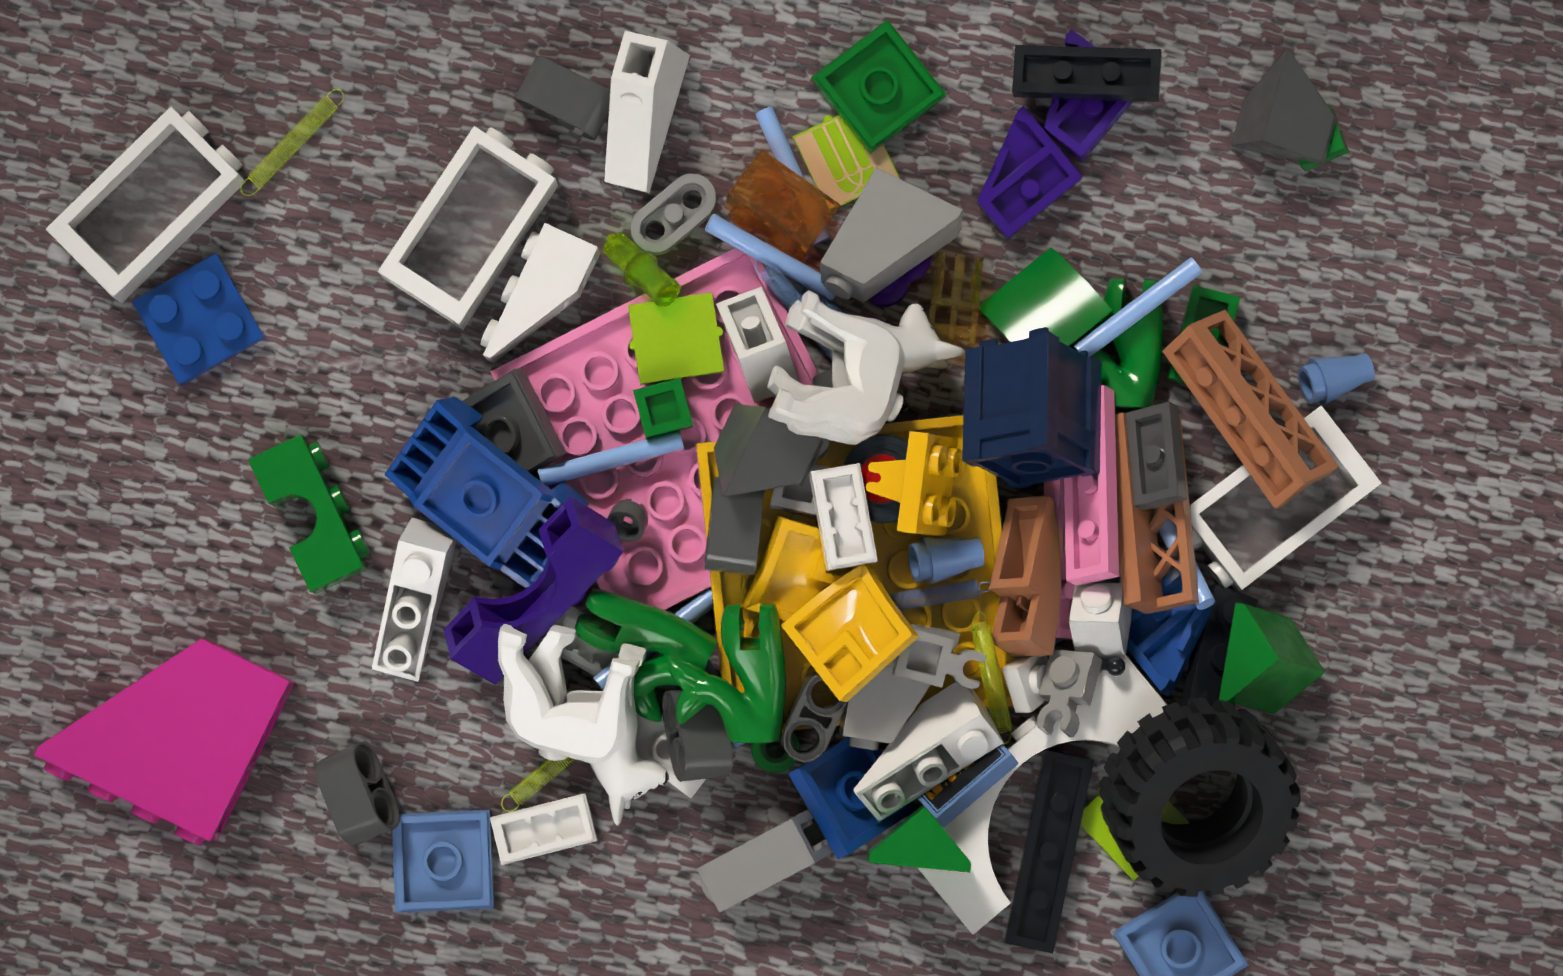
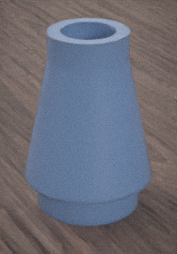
(1332, 377)
(941, 558)

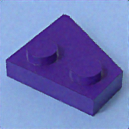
(1081, 123)
(1025, 176)

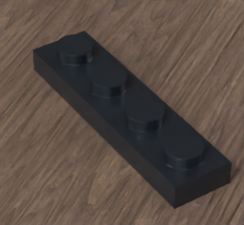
(1048, 851)

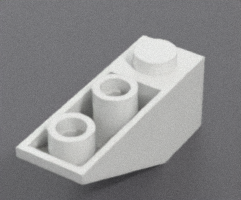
(641, 108)
(549, 282)
(413, 599)
(1100, 619)
(931, 747)

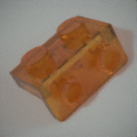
(780, 206)

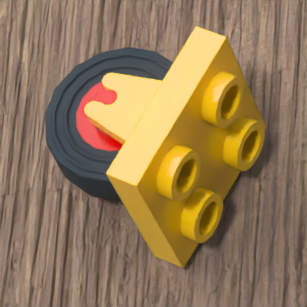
(910, 480)

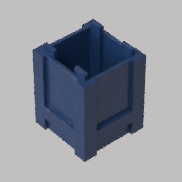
(1032, 410)

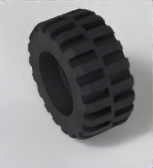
(1230, 841)

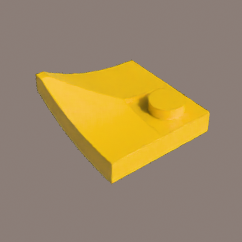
(791, 569)
(850, 631)

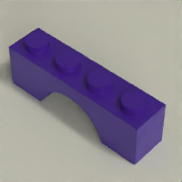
(578, 551)

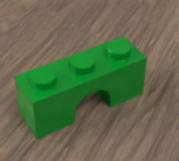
(332, 550)

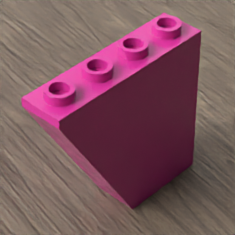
(176, 739)

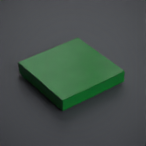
(878, 87)

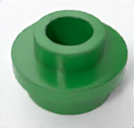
(770, 764)

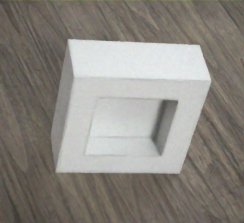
(1024, 681)

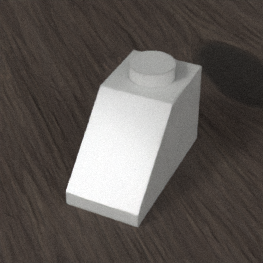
(755, 340)

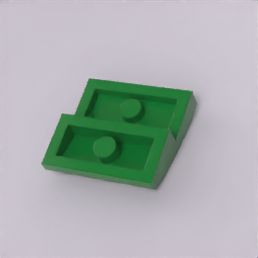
(1047, 296)

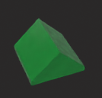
(1266, 661)
(919, 844)

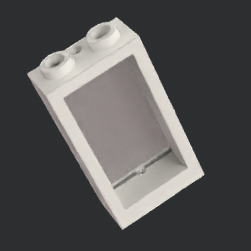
(147, 203)
(469, 225)
(1250, 536)

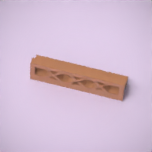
(1243, 410)
(1138, 542)

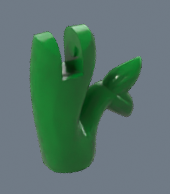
(1139, 353)
(647, 628)
(760, 665)

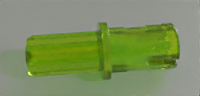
(641, 269)

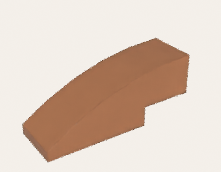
(1027, 578)

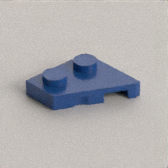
(1166, 638)

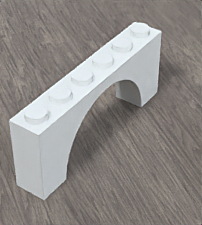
(1113, 710)

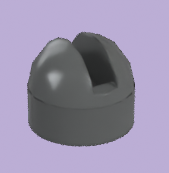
(626, 531)

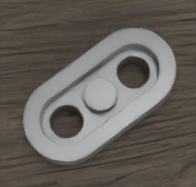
(672, 214)

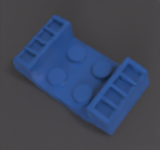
(477, 491)

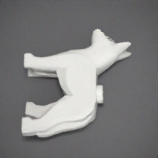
(865, 370)
(578, 723)

